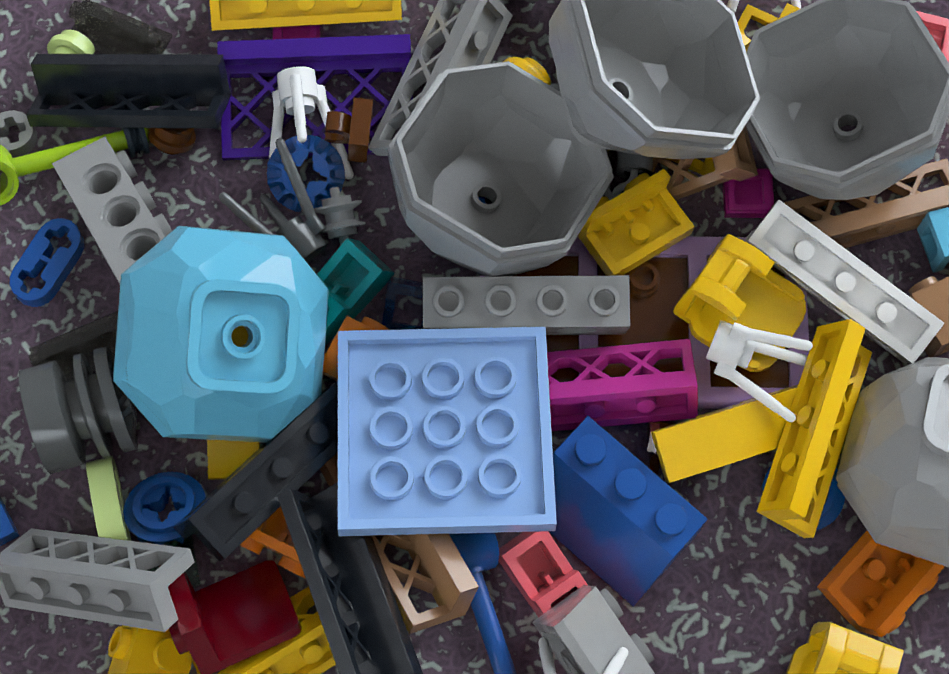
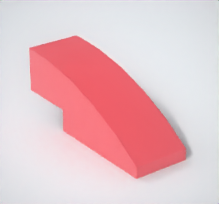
(539, 570)

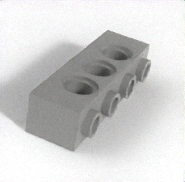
(111, 203)
(556, 302)

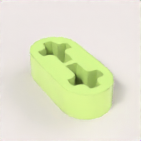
(107, 499)

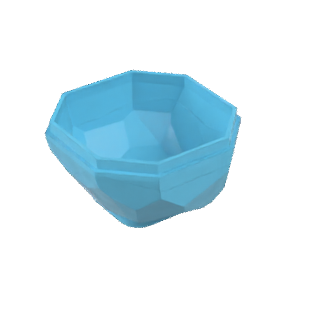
(178, 328)

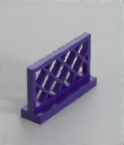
(323, 54)

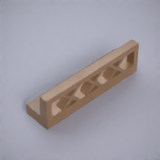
(879, 220)
(440, 569)

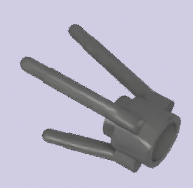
(302, 235)

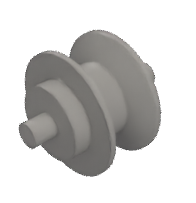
(339, 215)

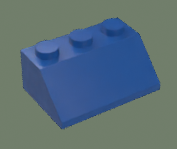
(618, 512)

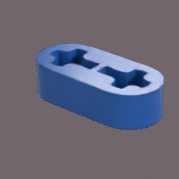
(56, 268)

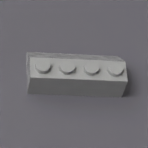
(588, 634)

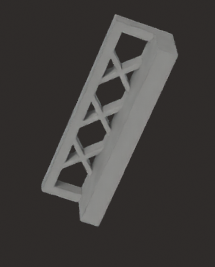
(470, 41)
(86, 586)

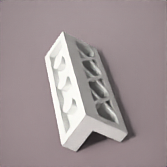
(844, 283)

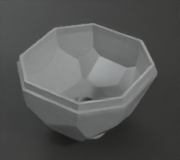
(844, 67)
(653, 75)
(499, 139)
(899, 460)

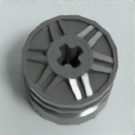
(70, 411)

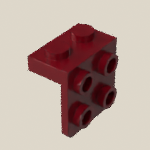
(232, 617)

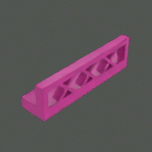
(631, 399)

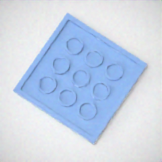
(444, 432)

